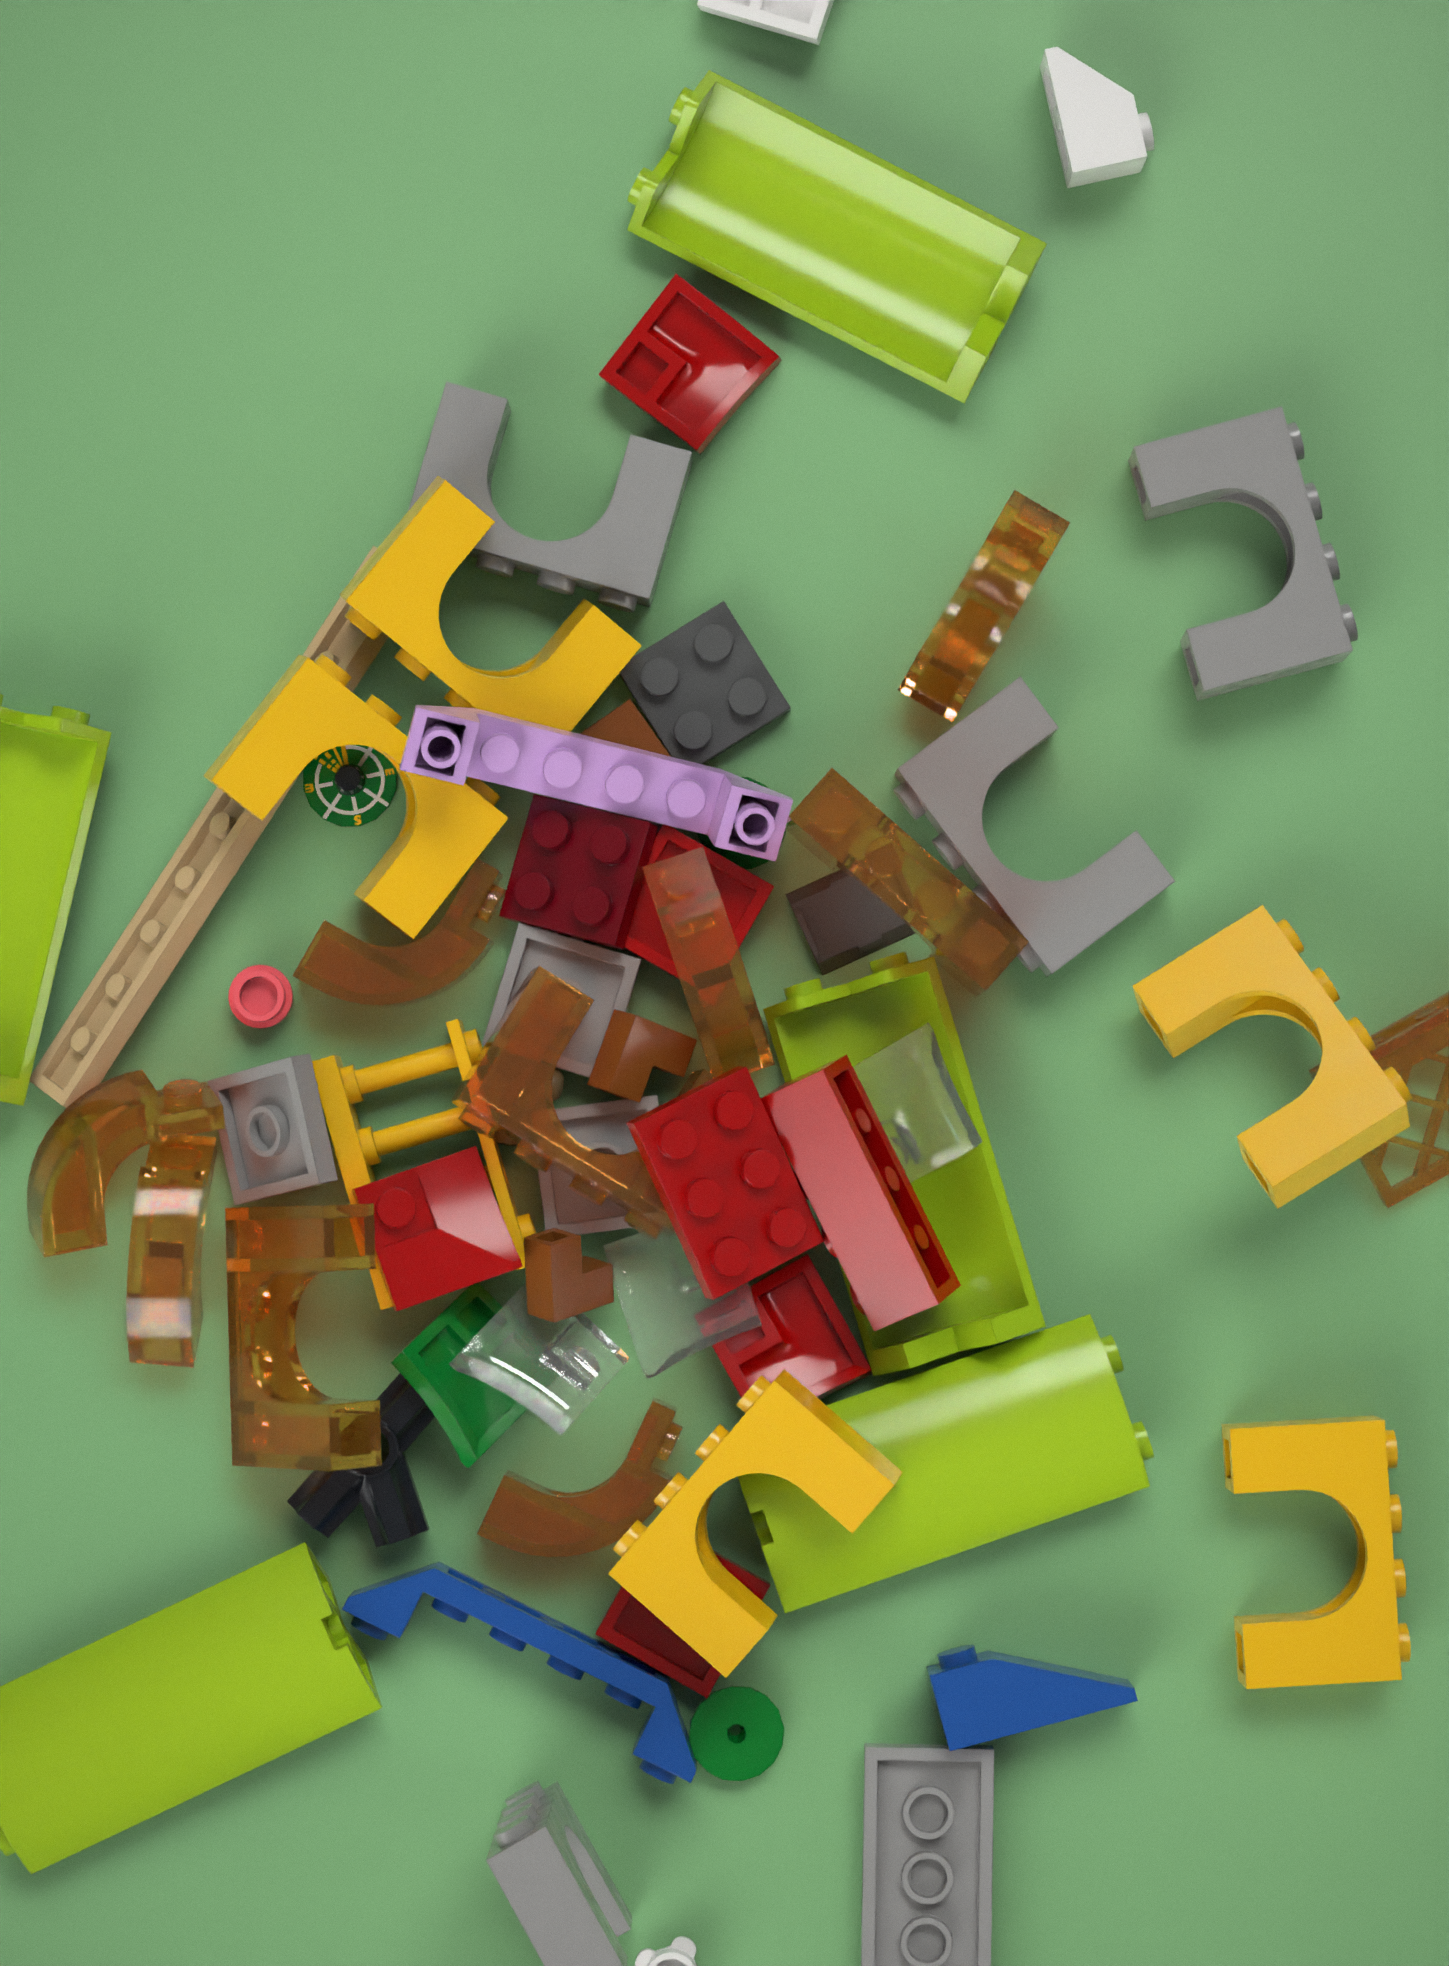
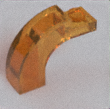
(983, 606)
(708, 963)
(410, 972)
(91, 1142)
(166, 1251)
(578, 1522)

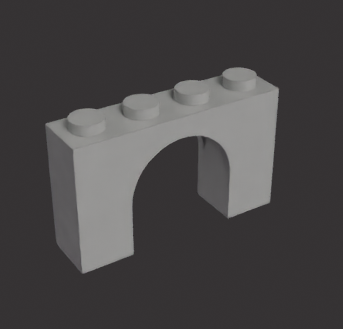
(1255, 466)
(614, 557)
(950, 787)
(557, 1881)

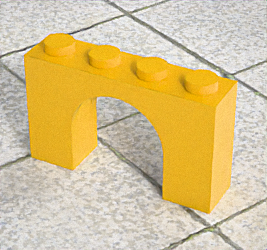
(401, 596)
(315, 712)
(1258, 971)
(672, 1560)
(1358, 1630)

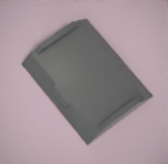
(844, 920)

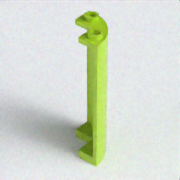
(833, 235)
(46, 810)
(959, 1198)
(981, 1457)
(175, 1707)

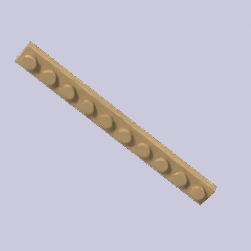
(175, 907)

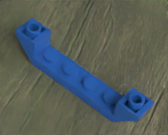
(663, 1738)

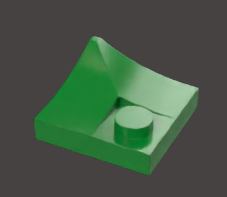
(466, 1408)

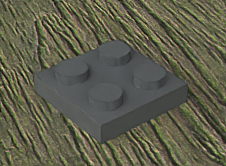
(704, 687)

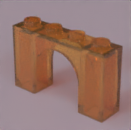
(948, 916)
(513, 1095)
(273, 1404)

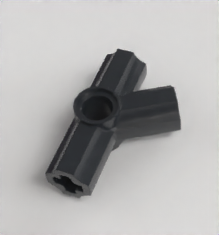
(385, 1490)

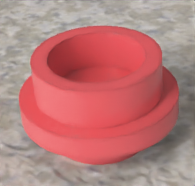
(260, 996)

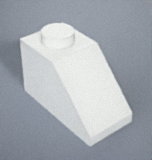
(1093, 121)

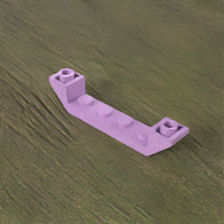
(596, 773)

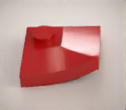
(689, 364)
(438, 1229)
(797, 1334)

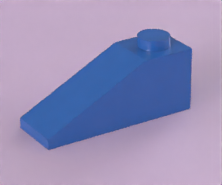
(1006, 1694)

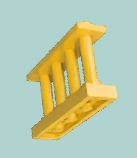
(362, 1147)

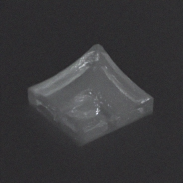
(917, 1103)
(666, 1304)
(542, 1363)

